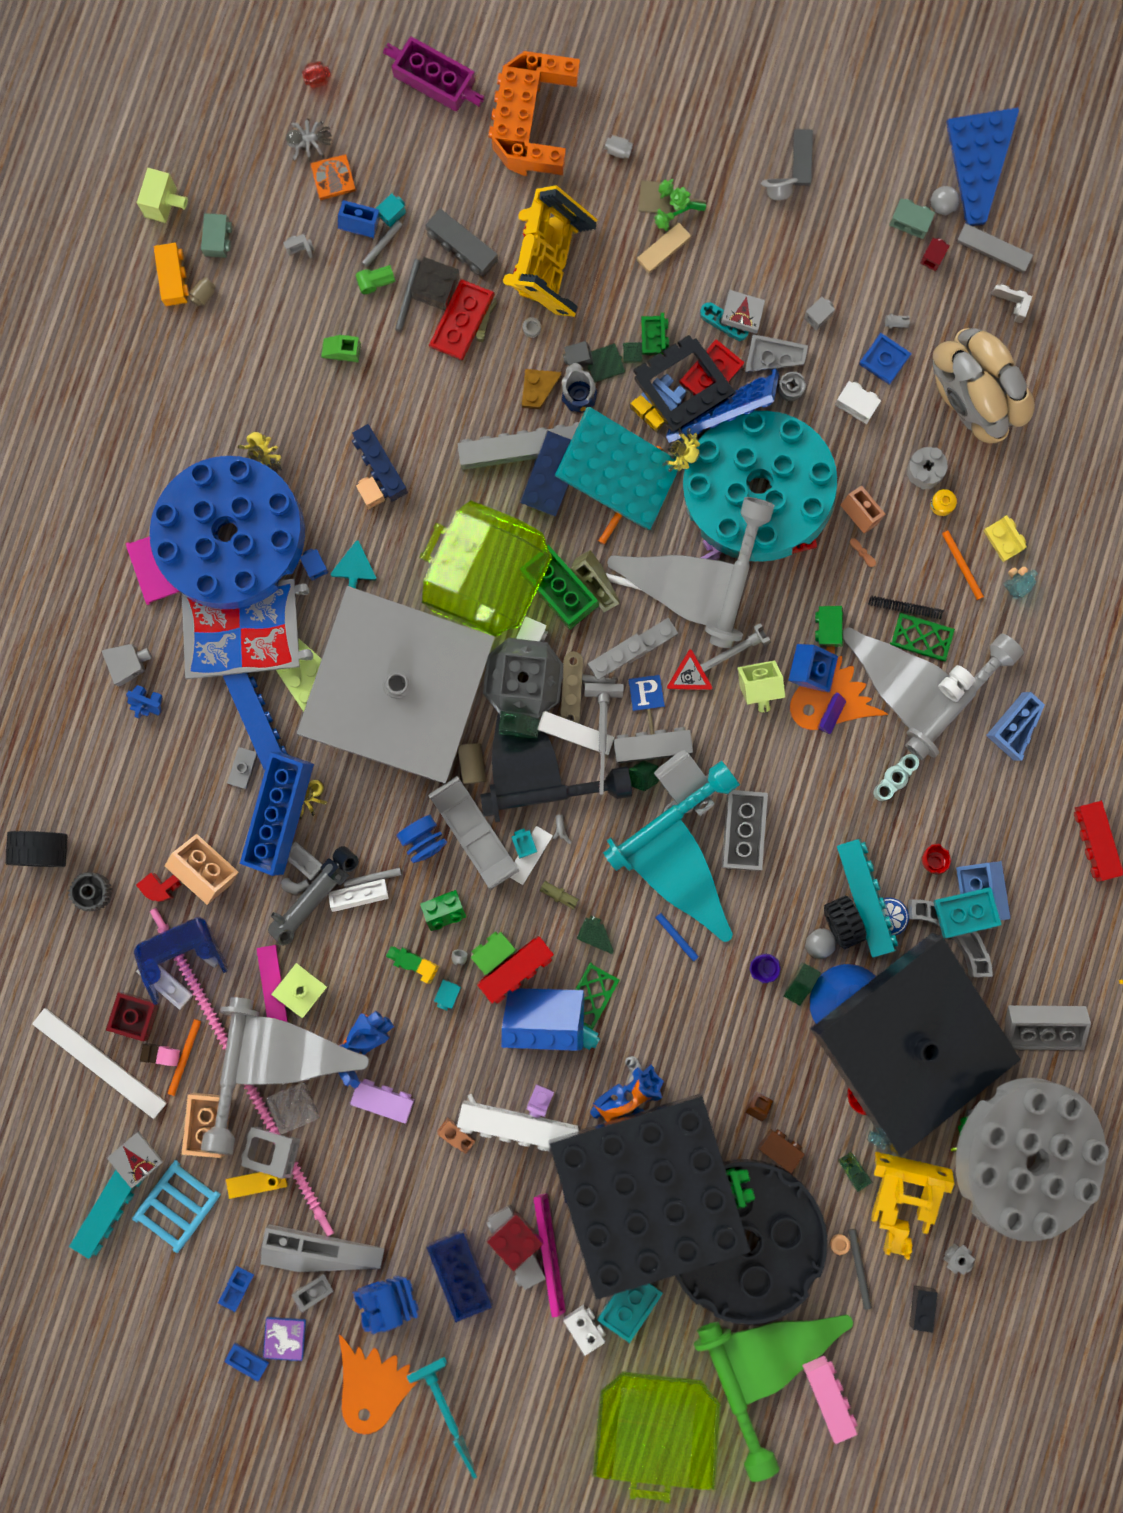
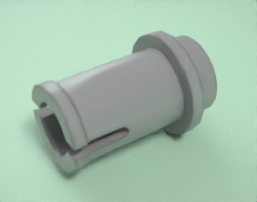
(896, 321)

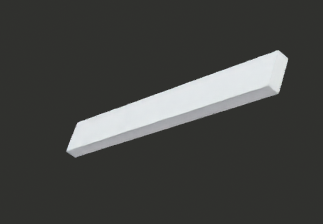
(99, 1063)

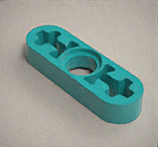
(725, 329)

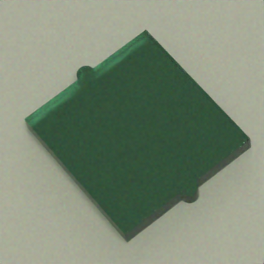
(606, 363)

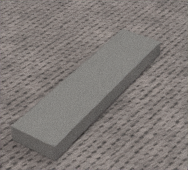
(994, 248)

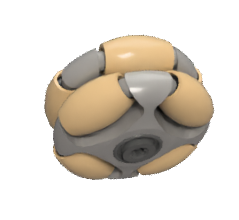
(982, 384)

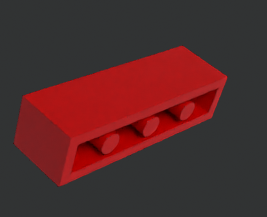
(1098, 841)

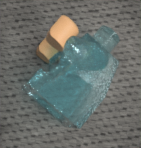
(1021, 583)

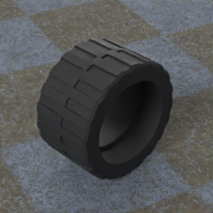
(36, 849)

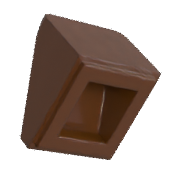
(759, 1106)

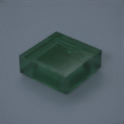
(632, 352)

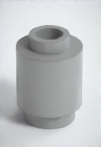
(618, 147)

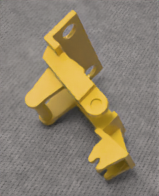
(891, 1191)

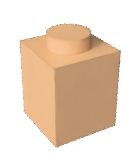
(370, 492)

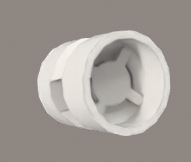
(956, 683)

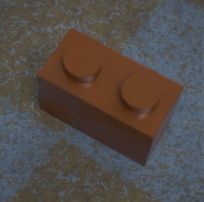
(780, 1150)

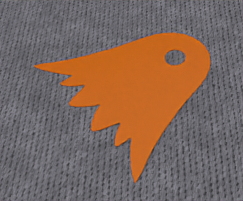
(854, 707)
(371, 1387)

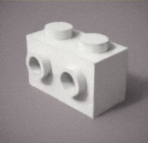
(584, 1329)

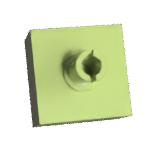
(158, 196)
(761, 683)
(299, 990)

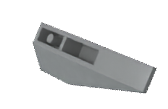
(314, 1252)

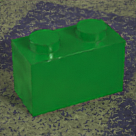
(830, 626)

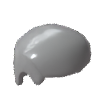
(945, 200)
(821, 943)

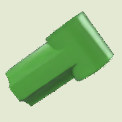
(370, 280)

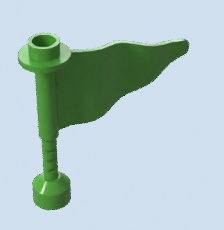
(760, 1364)

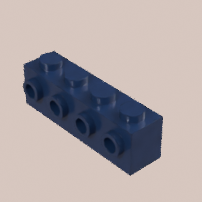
(380, 463)

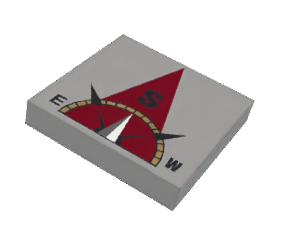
(742, 311)
(135, 1159)

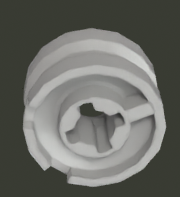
(784, 388)

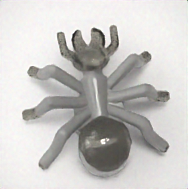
(305, 140)

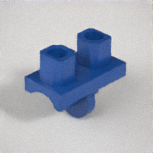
(144, 705)

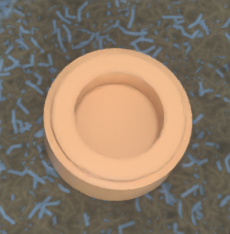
(839, 1244)

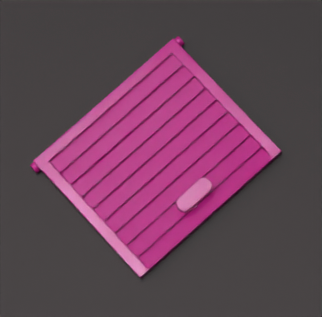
(151, 580)

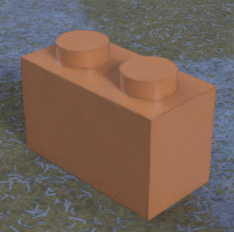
(862, 509)

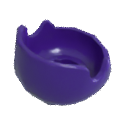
(765, 968)

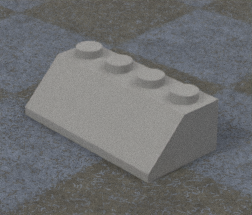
(1047, 1027)

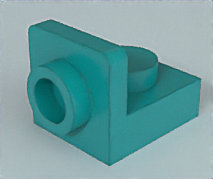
(524, 843)

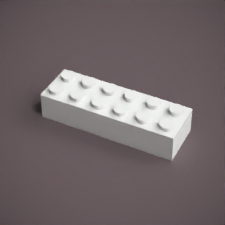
(511, 1125)

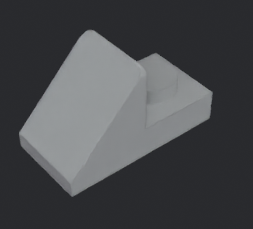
(312, 1293)

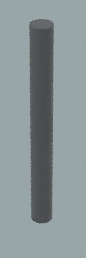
(407, 297)
(859, 1269)

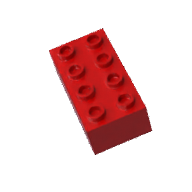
(515, 969)

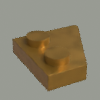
(537, 387)

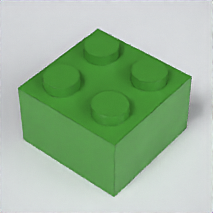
(493, 953)

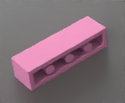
(829, 1399)

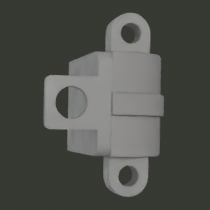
(681, 779)

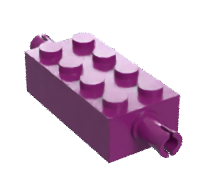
(433, 74)

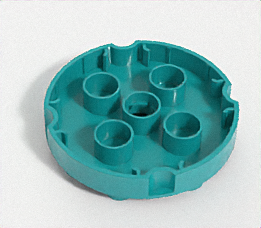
(769, 448)

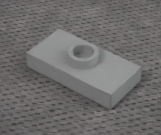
(242, 768)
(304, 861)

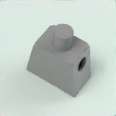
(125, 662)

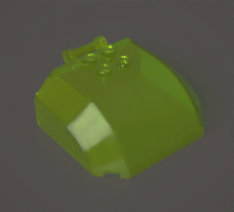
(484, 569)
(657, 1434)

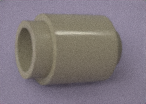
(202, 292)

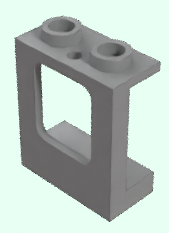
(283, 1157)

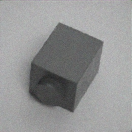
(578, 353)

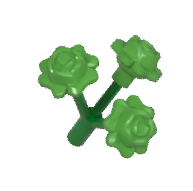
(679, 200)

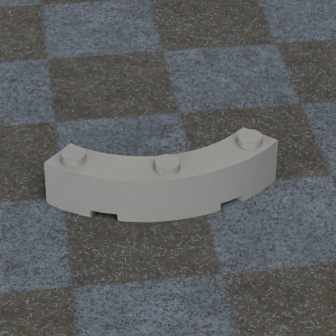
(970, 944)

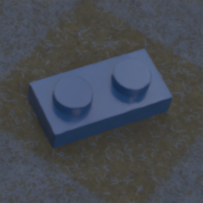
(246, 1362)

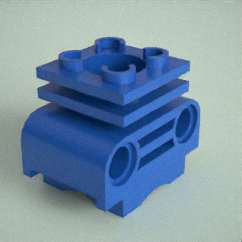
(386, 1304)

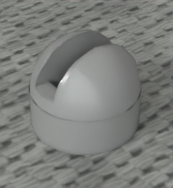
(459, 957)

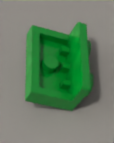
(653, 334)
(443, 910)

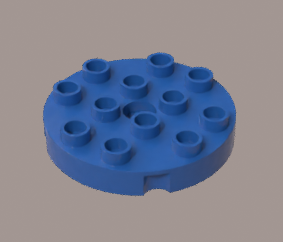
(255, 558)

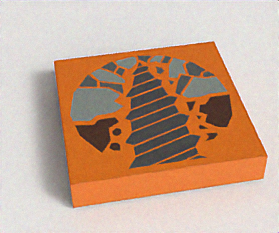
(333, 177)

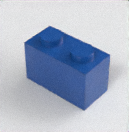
(358, 219)

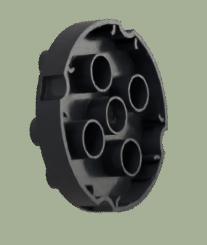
(781, 1266)

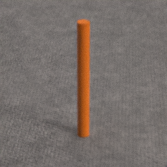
(962, 564)
(184, 1057)

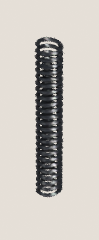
(924, 608)

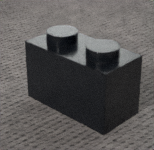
(923, 1309)

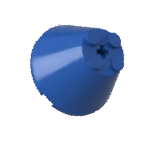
(835, 987)

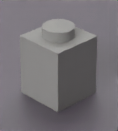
(819, 313)

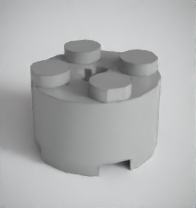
(934, 460)

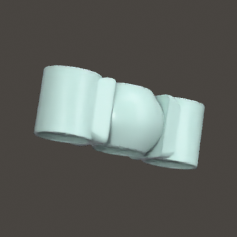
(904, 773)

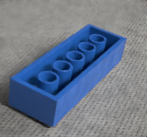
(276, 813)

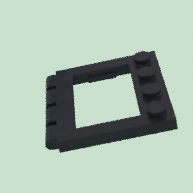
(698, 404)

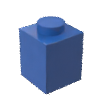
(313, 564)

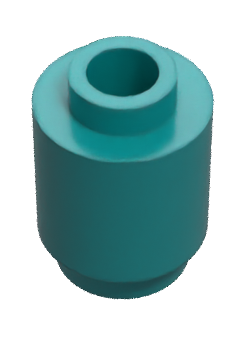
(590, 1038)

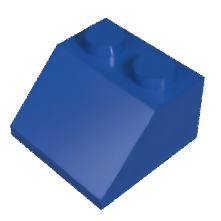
(813, 667)

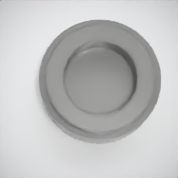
(531, 327)

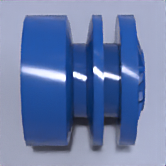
(422, 839)

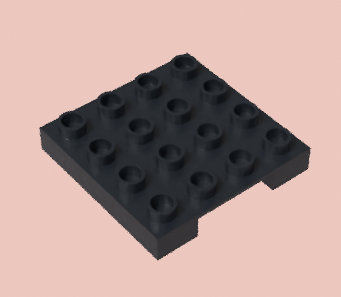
(648, 1196)

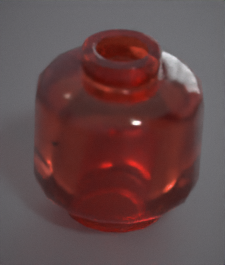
(316, 74)

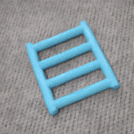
(189, 1228)

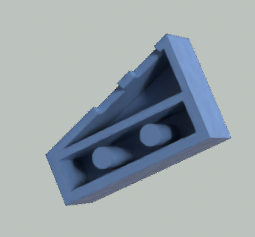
(1016, 725)

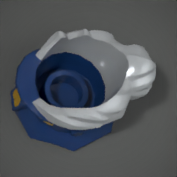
(578, 389)

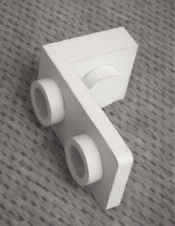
(1020, 297)

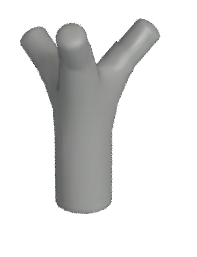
(560, 830)

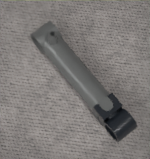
(333, 872)

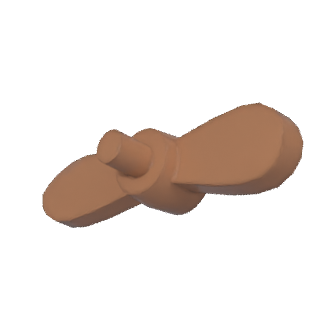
(870, 561)

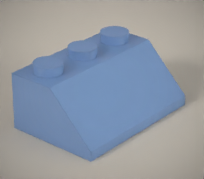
(985, 876)

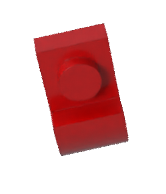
(155, 890)

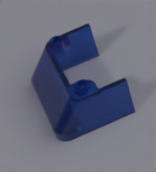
(171, 943)

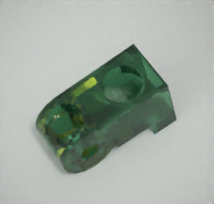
(854, 1172)

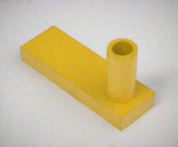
(253, 1184)

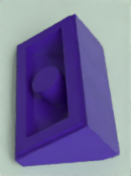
(832, 713)

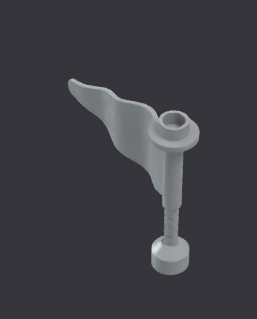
(700, 587)
(912, 685)
(269, 1053)

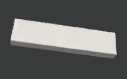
(572, 732)

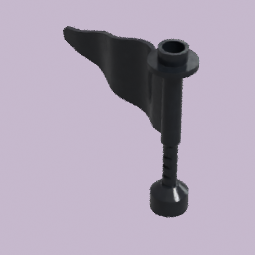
(529, 775)

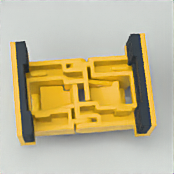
(547, 247)

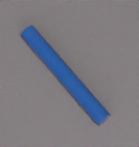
(677, 937)

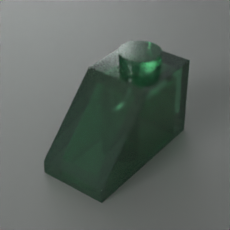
(595, 934)
(801, 983)

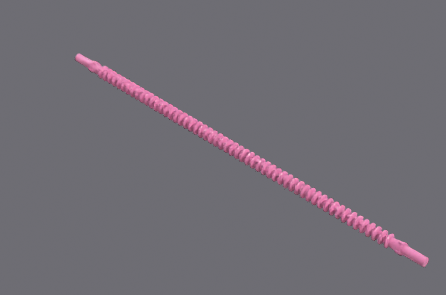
(319, 1214)

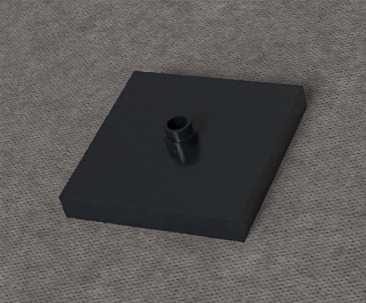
(915, 1044)

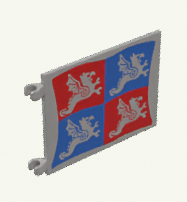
(243, 638)

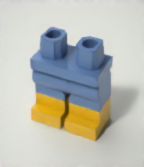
(643, 406)

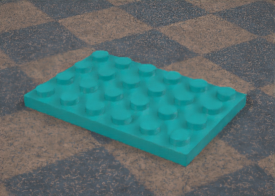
(617, 468)

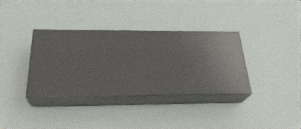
(802, 156)

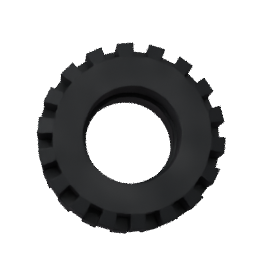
(845, 922)

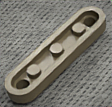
(572, 686)

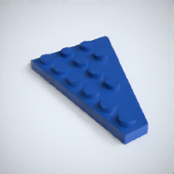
(978, 153)
(747, 398)

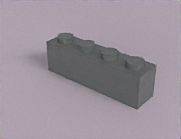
(461, 242)

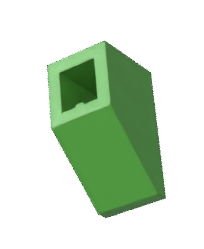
(341, 348)

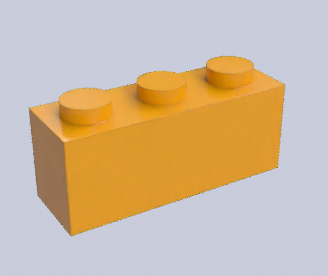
(171, 274)

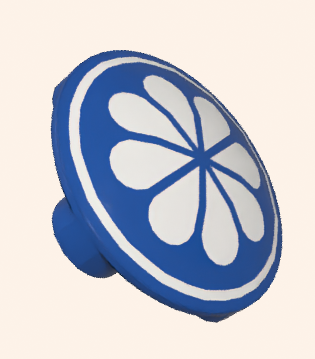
(898, 914)

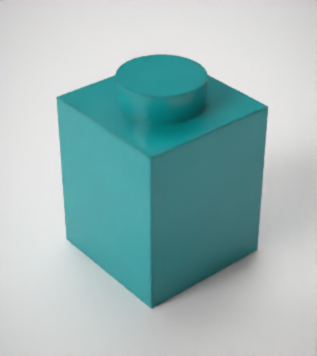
(391, 210)
(447, 995)

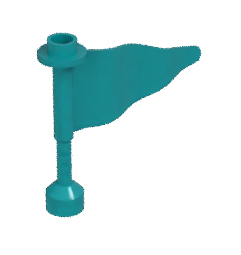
(672, 860)

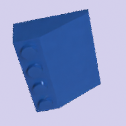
(543, 1019)

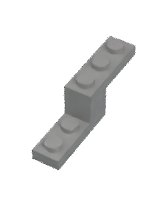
(632, 649)

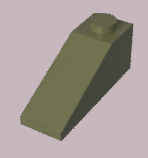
(593, 576)

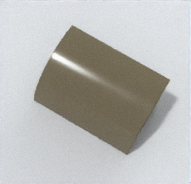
(472, 763)

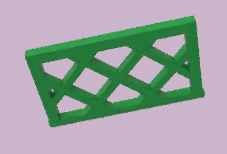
(935, 627)
(607, 994)

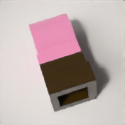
(159, 1054)

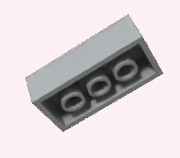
(744, 830)

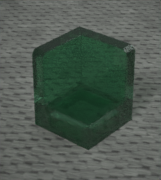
(643, 776)

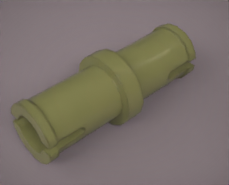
(559, 895)

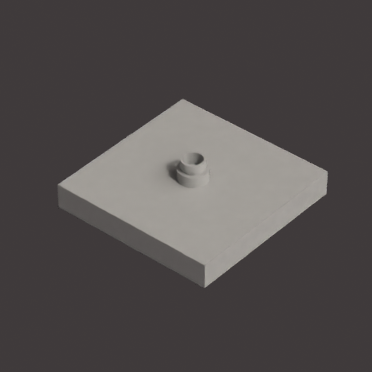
(395, 685)

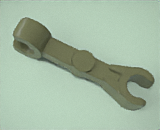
(482, 330)

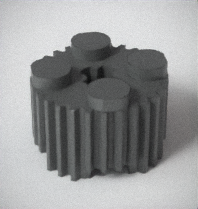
(83, 884)

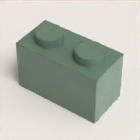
(912, 218)
(216, 235)

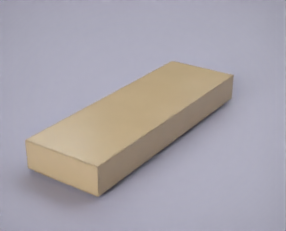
(663, 248)

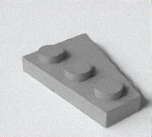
(773, 353)

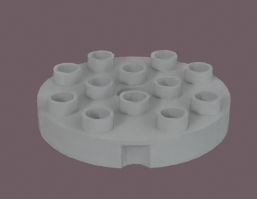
(1069, 1164)

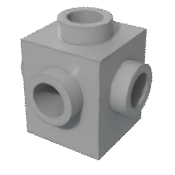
(952, 1256)

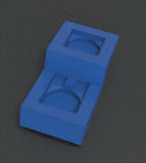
(236, 1289)

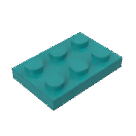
(967, 913)
(629, 1310)

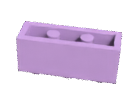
(382, 1101)

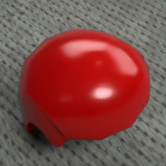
(936, 859)

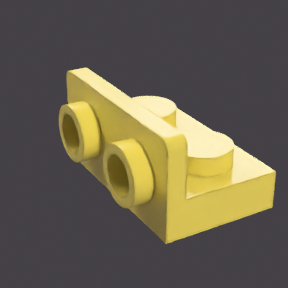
(1005, 538)

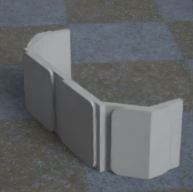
(473, 832)

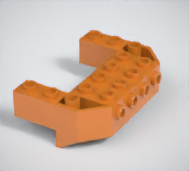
(515, 110)

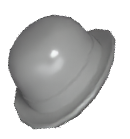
(779, 188)

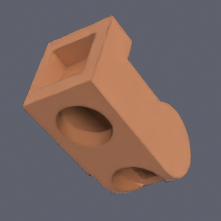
(454, 1136)

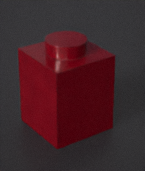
(934, 253)

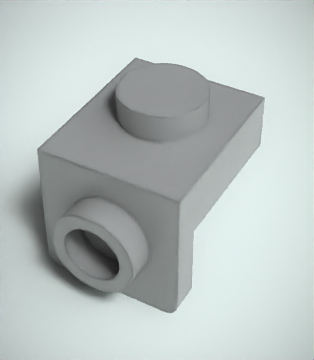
(298, 243)

